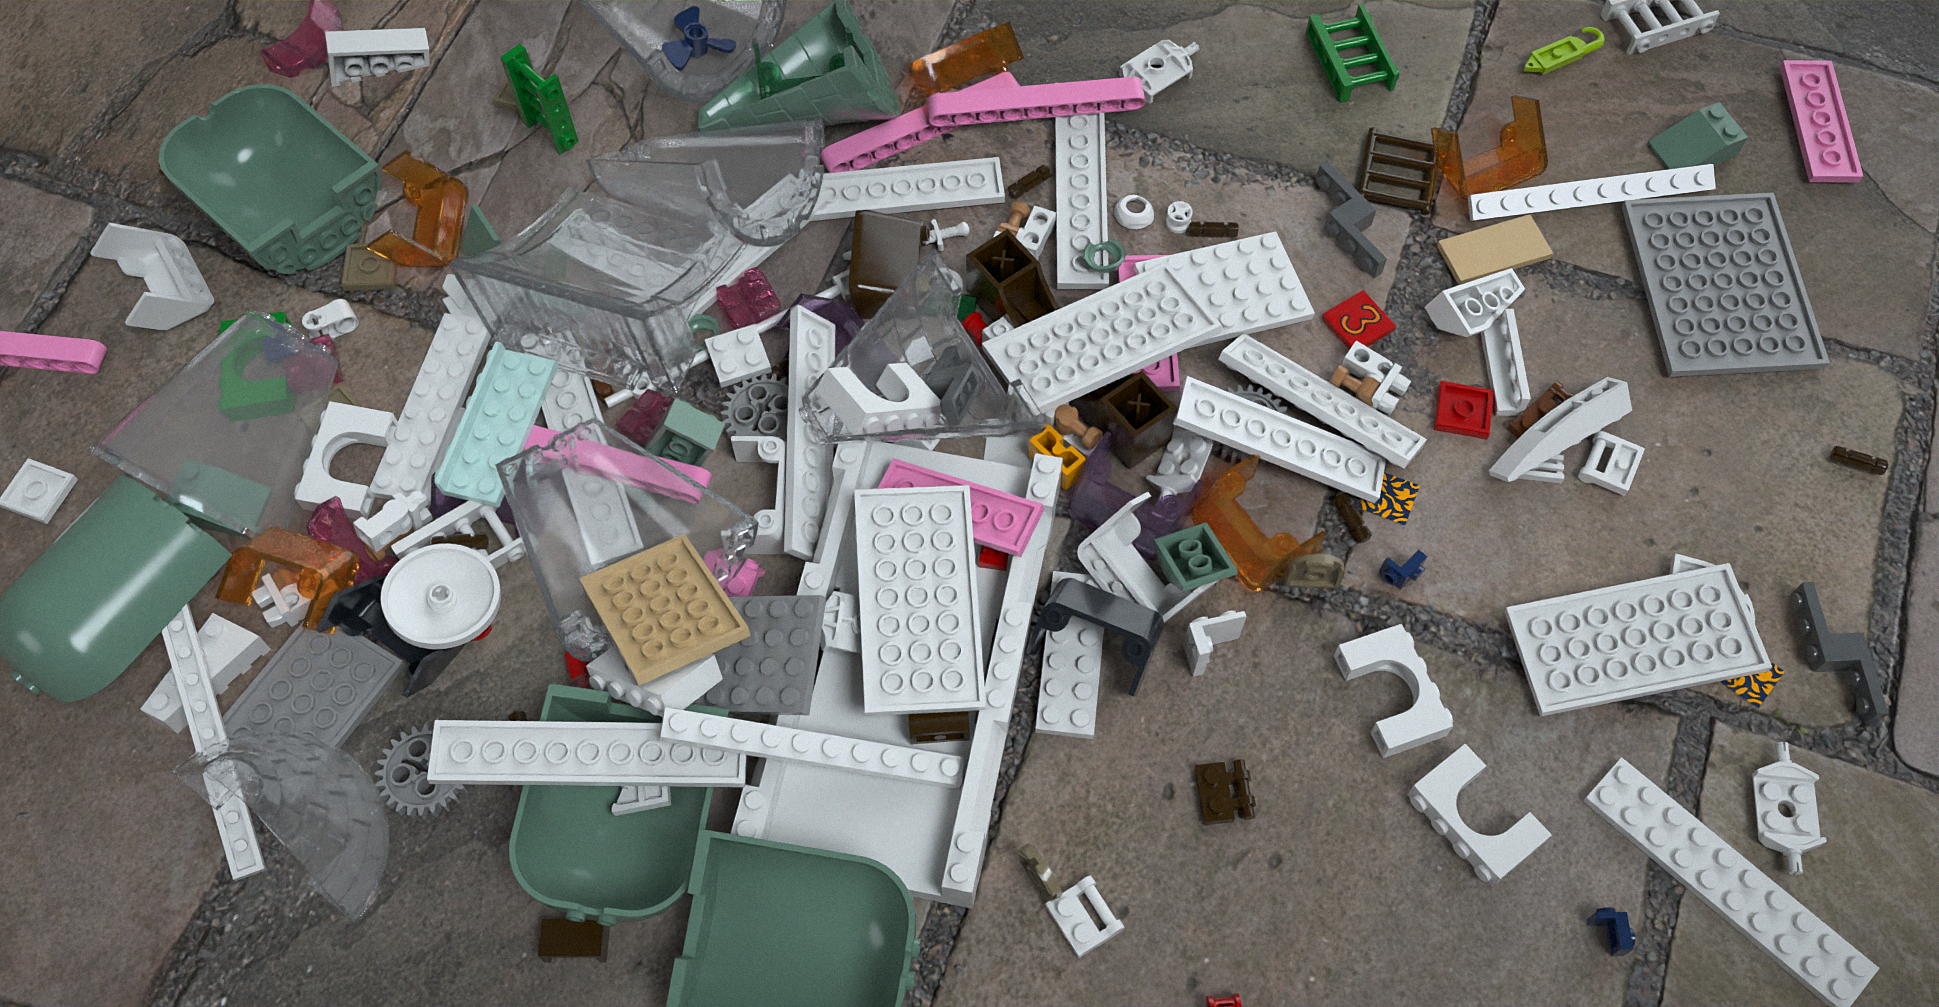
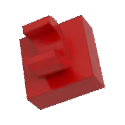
(993, 559)

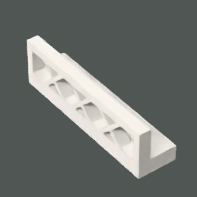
(1506, 366)

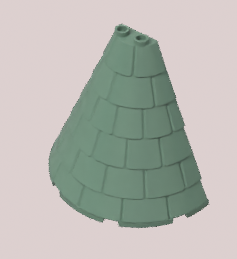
(840, 96)

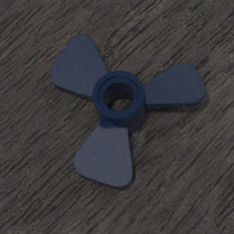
(695, 40)

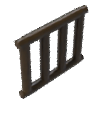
(1367, 174)

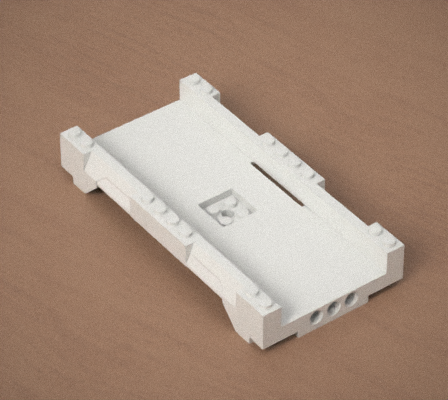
(916, 829)

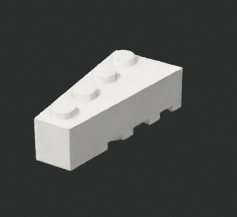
(375, 52)
(227, 653)

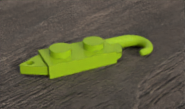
(1563, 52)

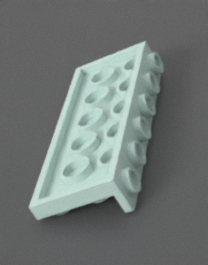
(494, 424)

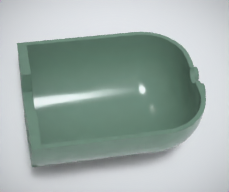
(273, 177)
(103, 592)
(585, 858)
(793, 928)

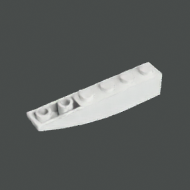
(1564, 427)

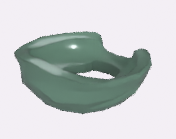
(1112, 247)
(703, 322)

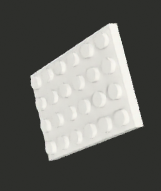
(1242, 284)

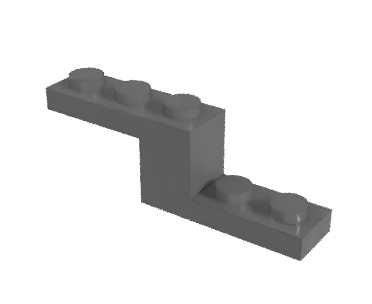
(1350, 219)
(953, 385)
(1839, 653)

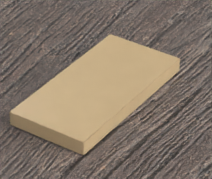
(1494, 249)

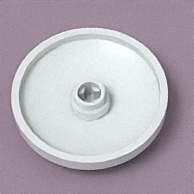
(441, 596)

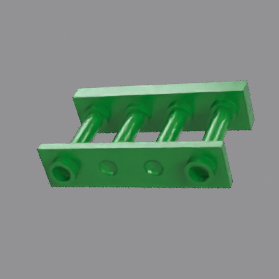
(1336, 67)
(539, 98)

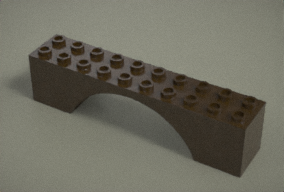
(1014, 287)

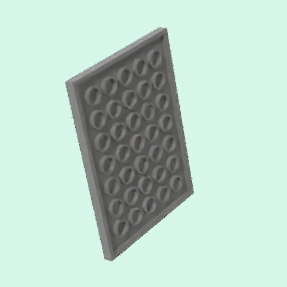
(1723, 285)

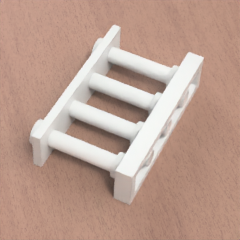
(1658, 35)
(460, 520)

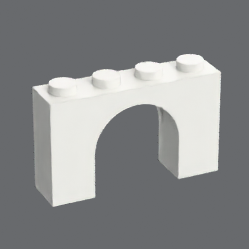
(909, 403)
(341, 427)
(1395, 652)
(670, 690)
(1489, 855)

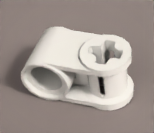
(331, 319)

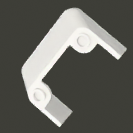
(168, 270)
(771, 522)
(1122, 569)

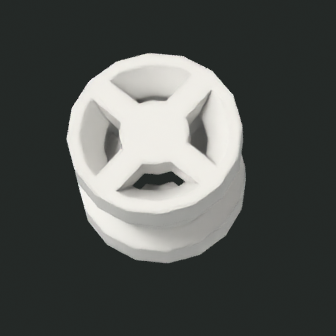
(1183, 213)

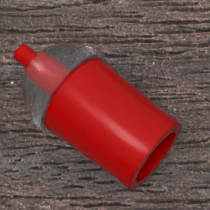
(577, 672)

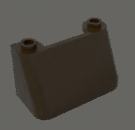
(882, 257)

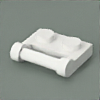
(1620, 466)
(1076, 923)

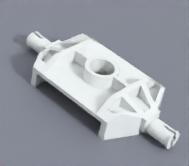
(1174, 63)
(1175, 471)
(840, 624)
(1794, 787)

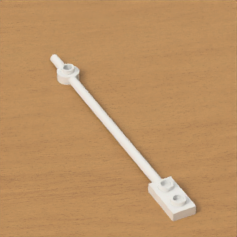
(841, 287)

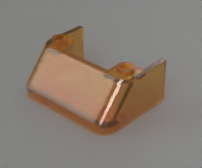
(967, 59)
(1515, 161)
(439, 215)
(1255, 556)
(322, 565)

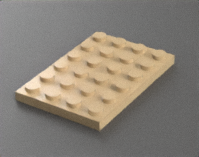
(663, 609)

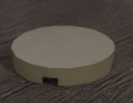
(1039, 872)

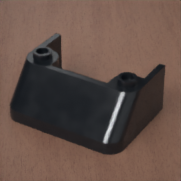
(360, 612)
(1136, 622)

